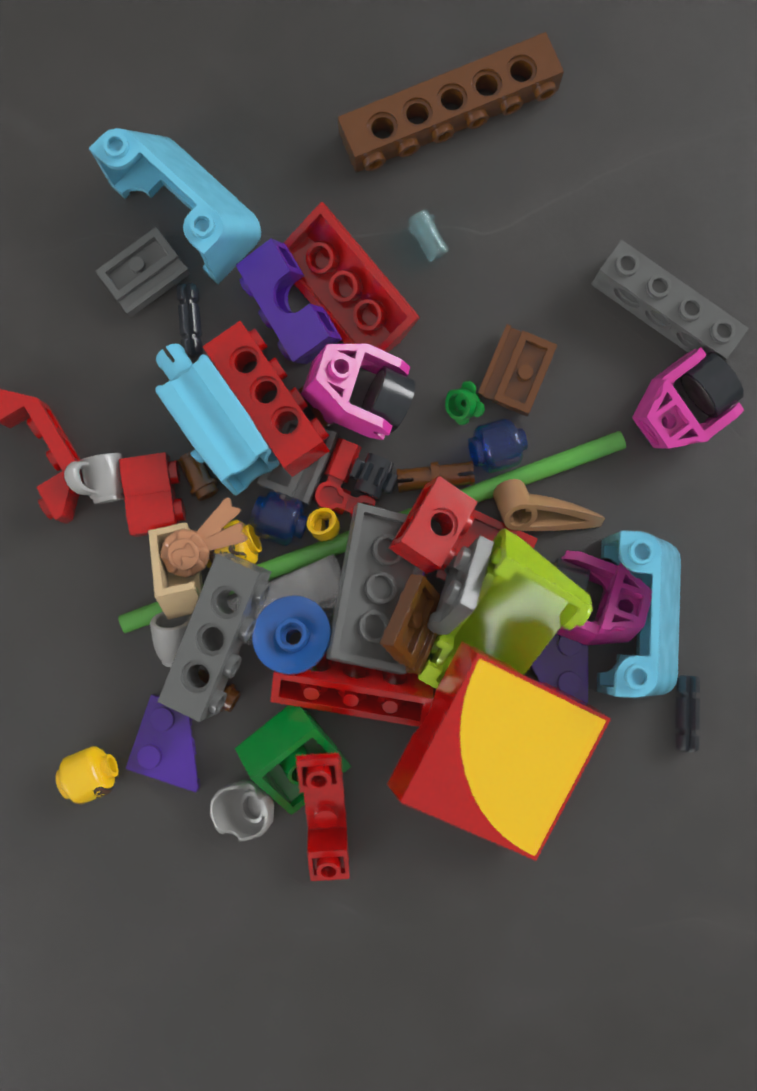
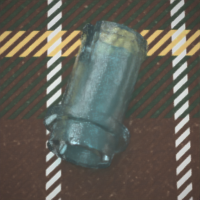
(427, 234)

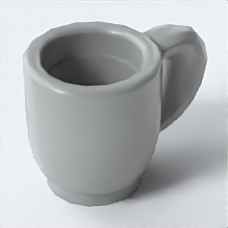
(100, 477)
(167, 636)

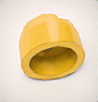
(317, 526)

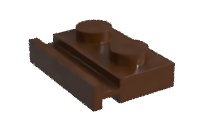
(517, 370)
(407, 633)

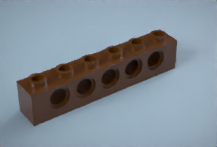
(530, 58)

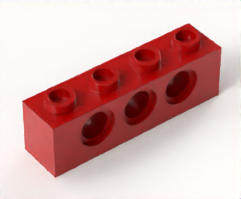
(230, 354)
(356, 692)

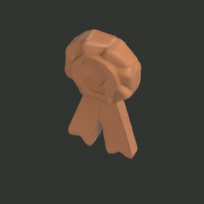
(188, 550)

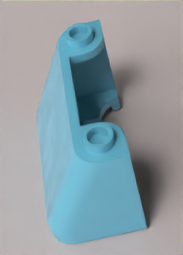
(217, 221)
(655, 665)

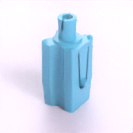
(213, 420)

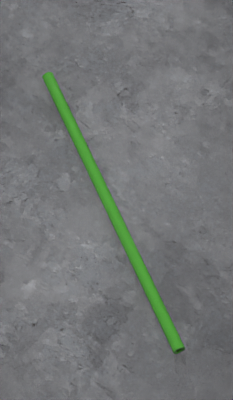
(479, 492)

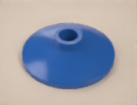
(276, 626)

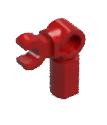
(330, 493)

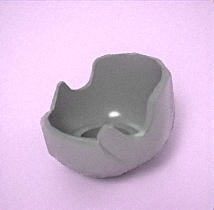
(242, 810)

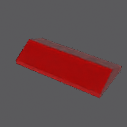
(348, 283)

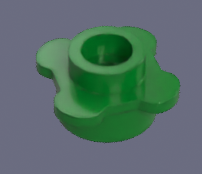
(456, 405)

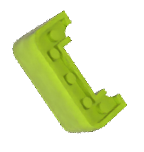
(516, 612)

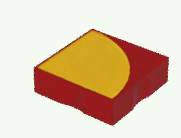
(498, 752)

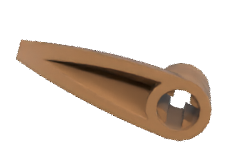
(538, 512)

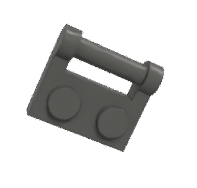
(461, 586)

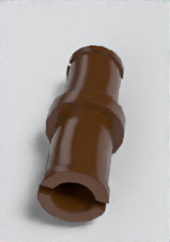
(425, 474)

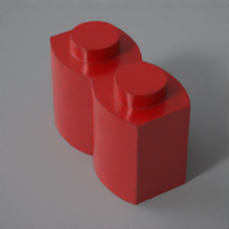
(150, 492)

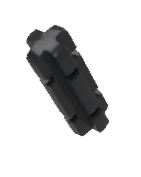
(190, 319)
(688, 713)

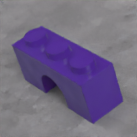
(268, 278)

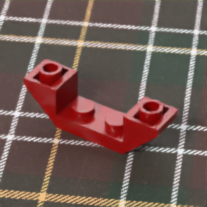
(57, 497)
(326, 815)

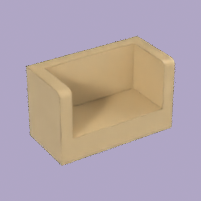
(173, 593)

